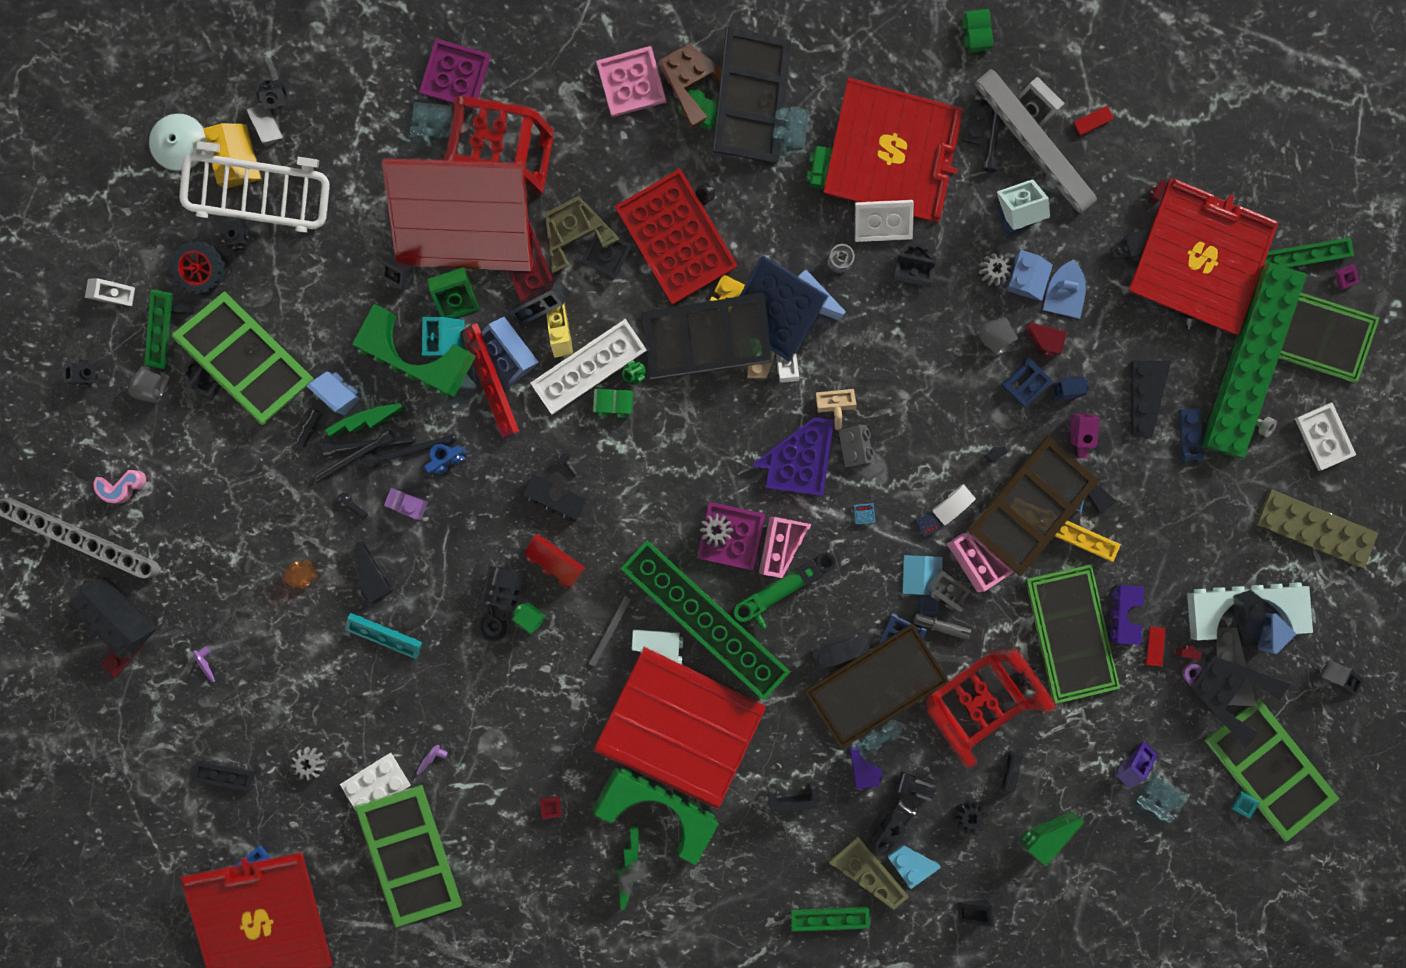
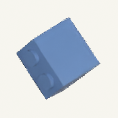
(1029, 275)
(334, 392)

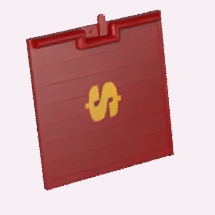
(893, 148)
(1203, 256)
(257, 915)

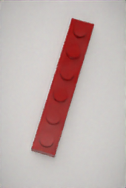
(490, 380)

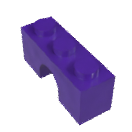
(1122, 629)

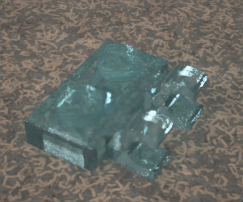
(796, 126)
(874, 739)

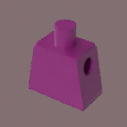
(1081, 426)

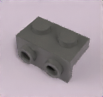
(856, 445)
(948, 589)
(635, 871)

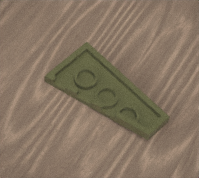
(864, 868)

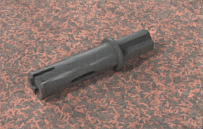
(942, 626)

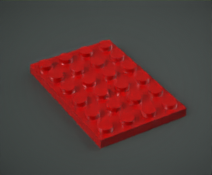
(676, 236)

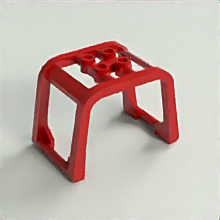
(534, 181)
(942, 715)

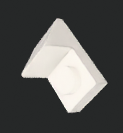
(787, 370)

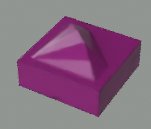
(1347, 276)

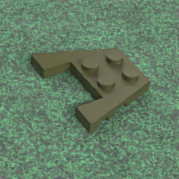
(571, 223)

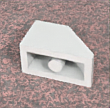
(109, 292)

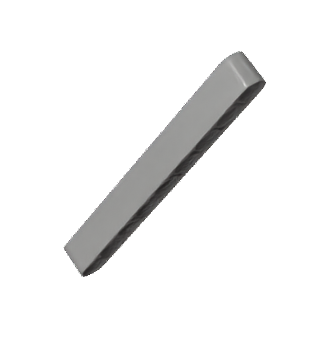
(1035, 141)
(86, 540)

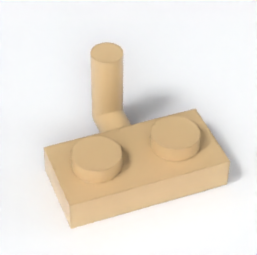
(836, 402)

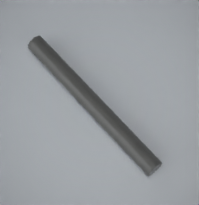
(609, 631)

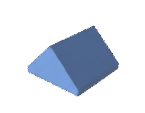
(1274, 634)

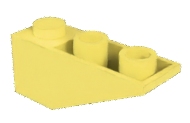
(559, 332)

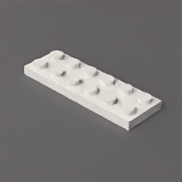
(588, 366)

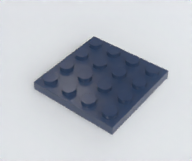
(790, 305)

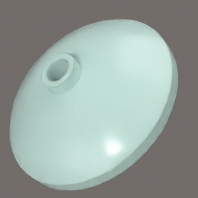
(172, 153)

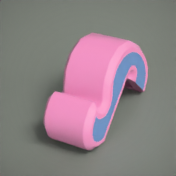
(122, 489)

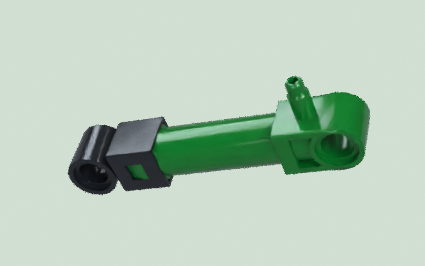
(783, 587)

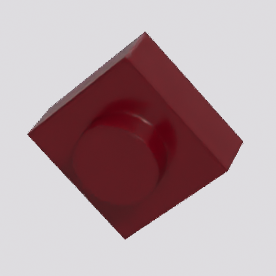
(1157, 191)
(1188, 652)
(550, 807)

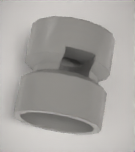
(841, 258)

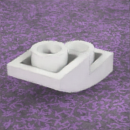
(954, 504)

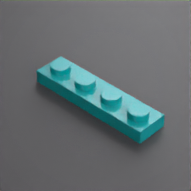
(383, 636)

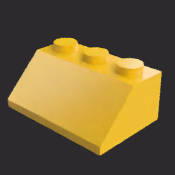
(235, 144)

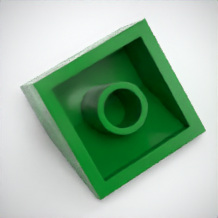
(453, 294)

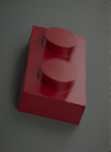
(116, 664)

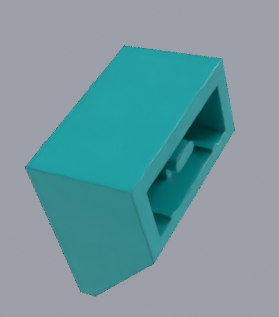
(440, 334)

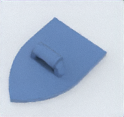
(1066, 291)

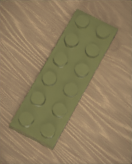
(1316, 528)

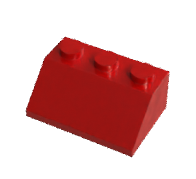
(554, 561)

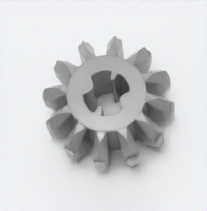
(1000, 275)
(718, 536)
(314, 761)

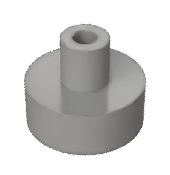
(1266, 426)

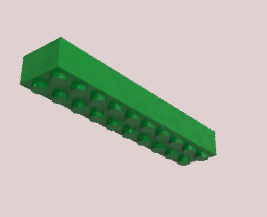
(1253, 360)
(705, 620)

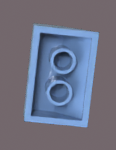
(508, 352)

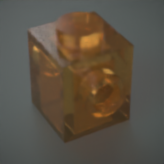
(300, 574)

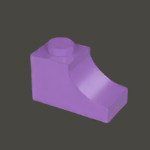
(405, 503)

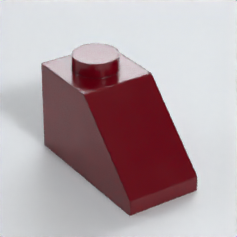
(1046, 339)

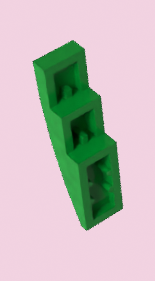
(372, 417)
(630, 855)

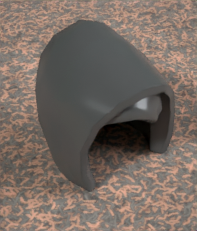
(998, 335)
(148, 384)

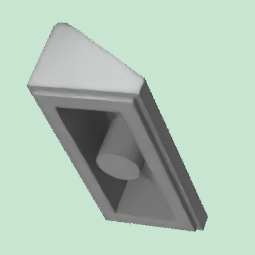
(265, 125)

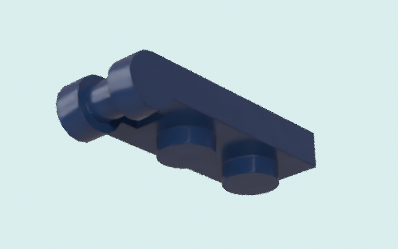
(1190, 435)

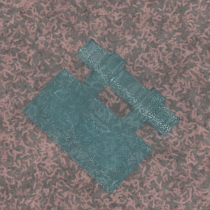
(431, 114)
(1167, 794)

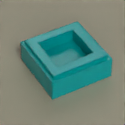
(1245, 804)

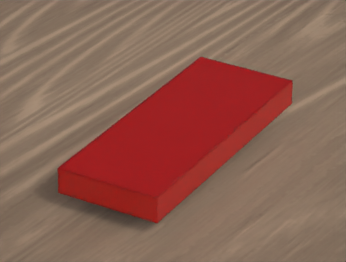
(1093, 120)
(1155, 646)

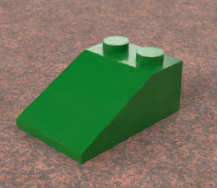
(1049, 838)

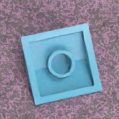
(919, 572)

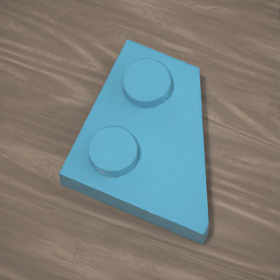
(912, 865)

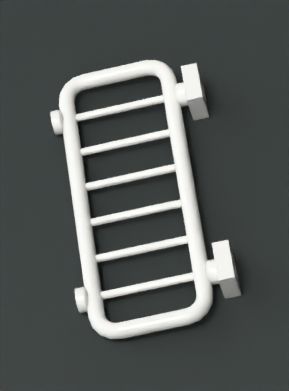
(208, 157)

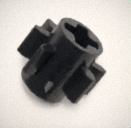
(1024, 678)

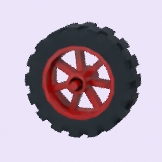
(212, 258)

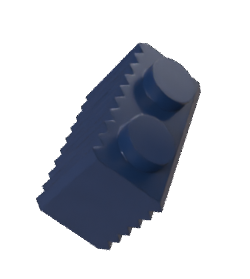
(1070, 388)

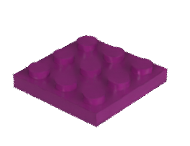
(454, 72)
(744, 541)

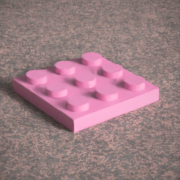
(631, 81)

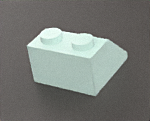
(1024, 204)

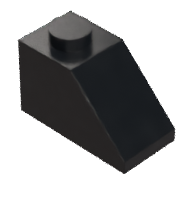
(1342, 677)

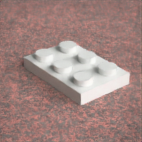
(884, 220)
(1325, 436)
(375, 781)

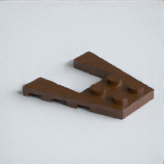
(685, 69)

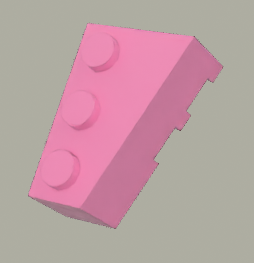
(978, 562)

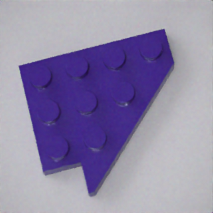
(800, 460)

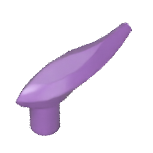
(199, 657)
(435, 751)

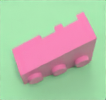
(780, 545)

